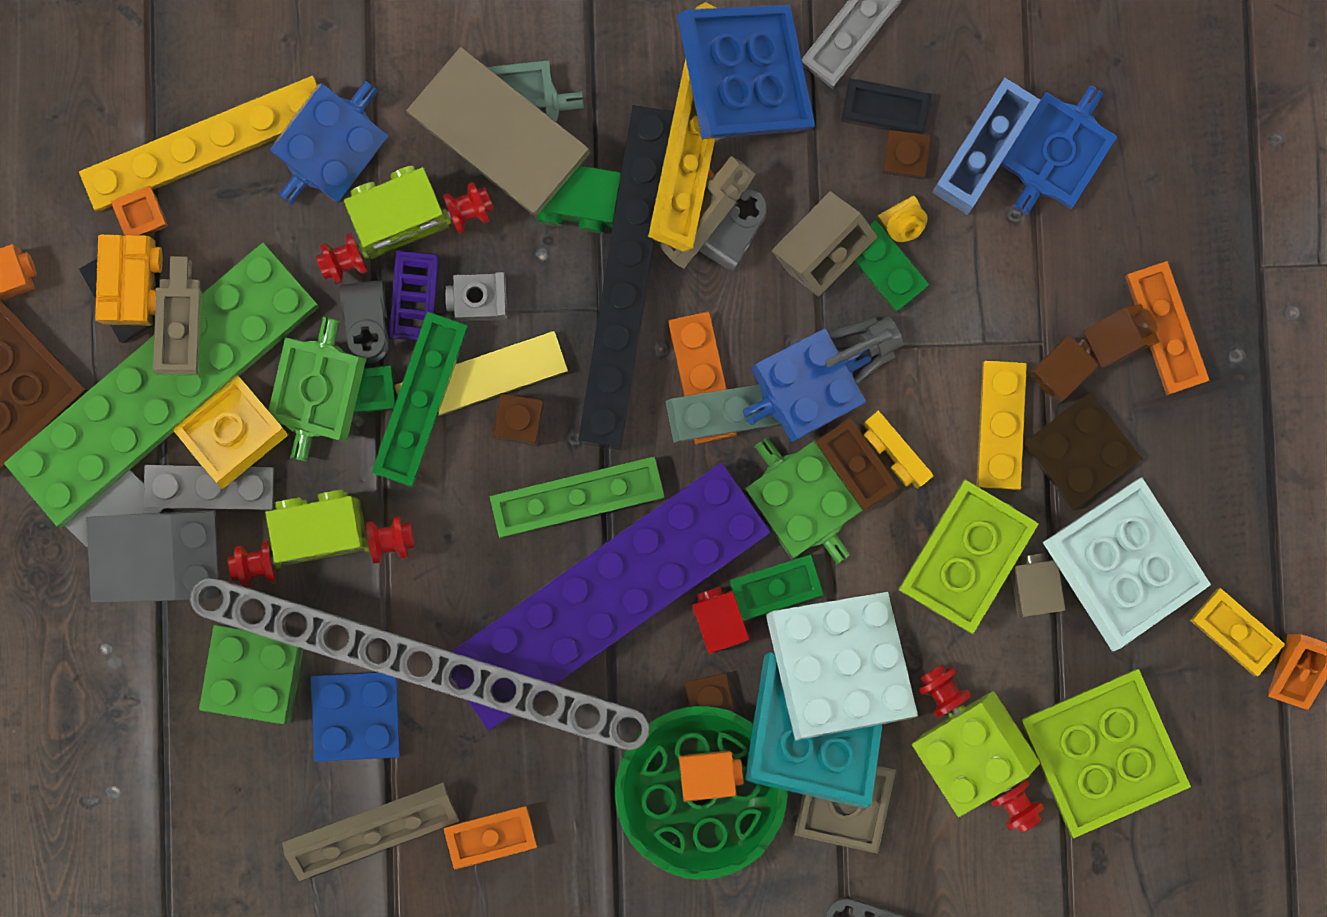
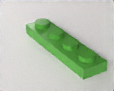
(577, 497)

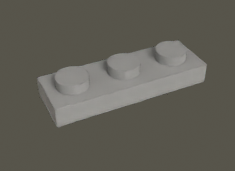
(195, 489)

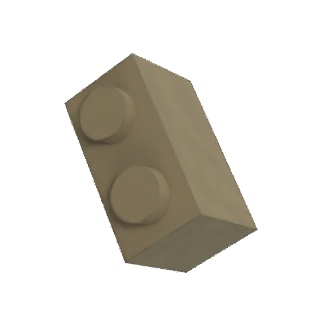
(824, 243)

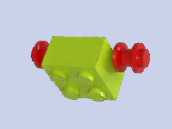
(396, 216)
(315, 532)
(977, 752)

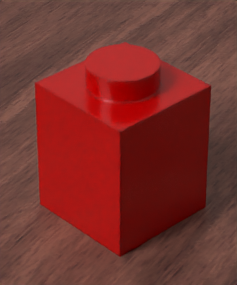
(719, 620)

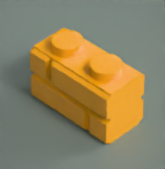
(126, 279)

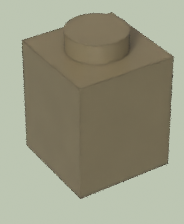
(1037, 586)

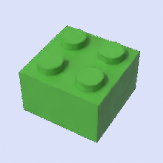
(250, 676)

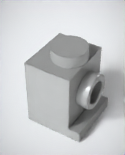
(494, 300)

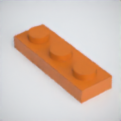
(1177, 352)
(697, 359)

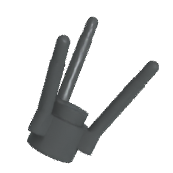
(879, 339)

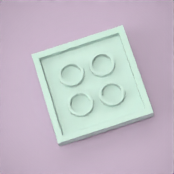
(1127, 564)
(841, 665)

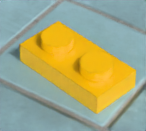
(907, 464)
(1237, 632)

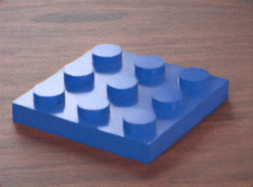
(745, 71)

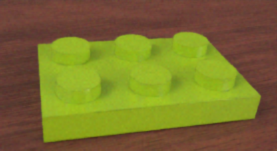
(968, 556)

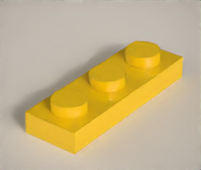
(1001, 425)

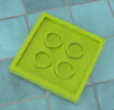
(1105, 753)

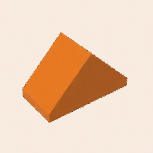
(1300, 671)

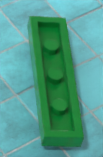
(420, 399)

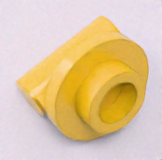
(904, 220)

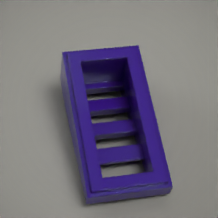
(418, 260)

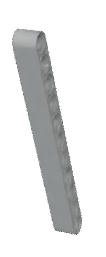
(398, 663)

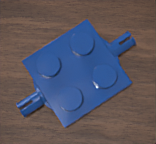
(328, 142)
(1058, 150)
(803, 390)

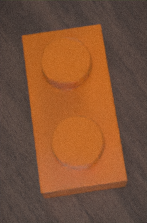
(490, 837)

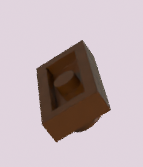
(856, 464)

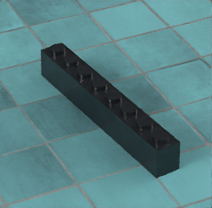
(625, 281)

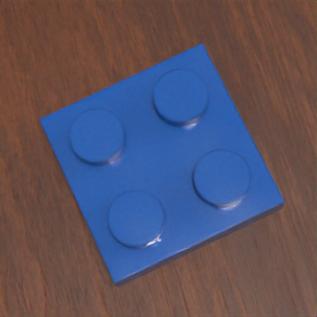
(355, 717)

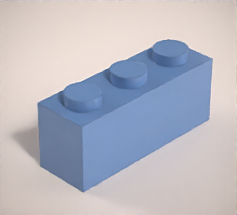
(986, 146)

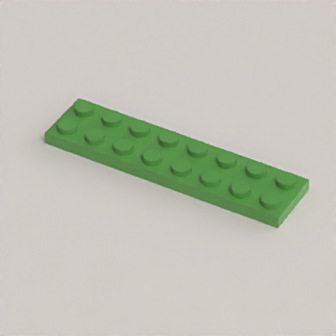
(137, 409)

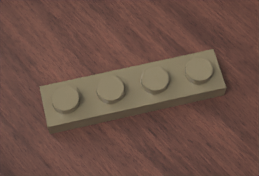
(370, 832)

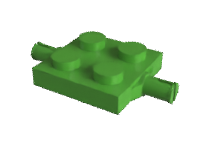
(316, 388)
(802, 500)

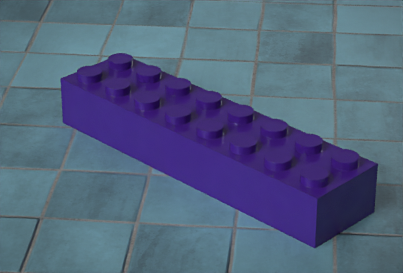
(615, 588)

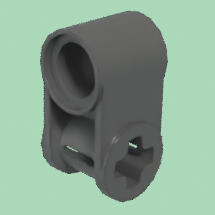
(733, 235)
(365, 313)

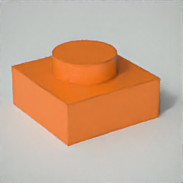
(139, 212)

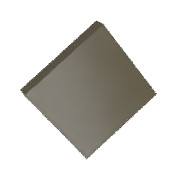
(844, 823)

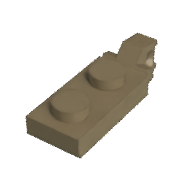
(719, 197)
(177, 321)

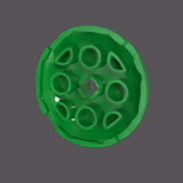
(686, 835)

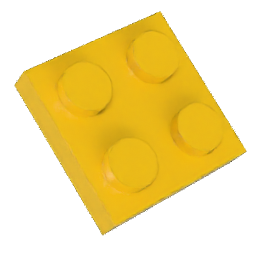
(230, 432)

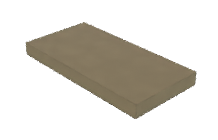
(498, 131)

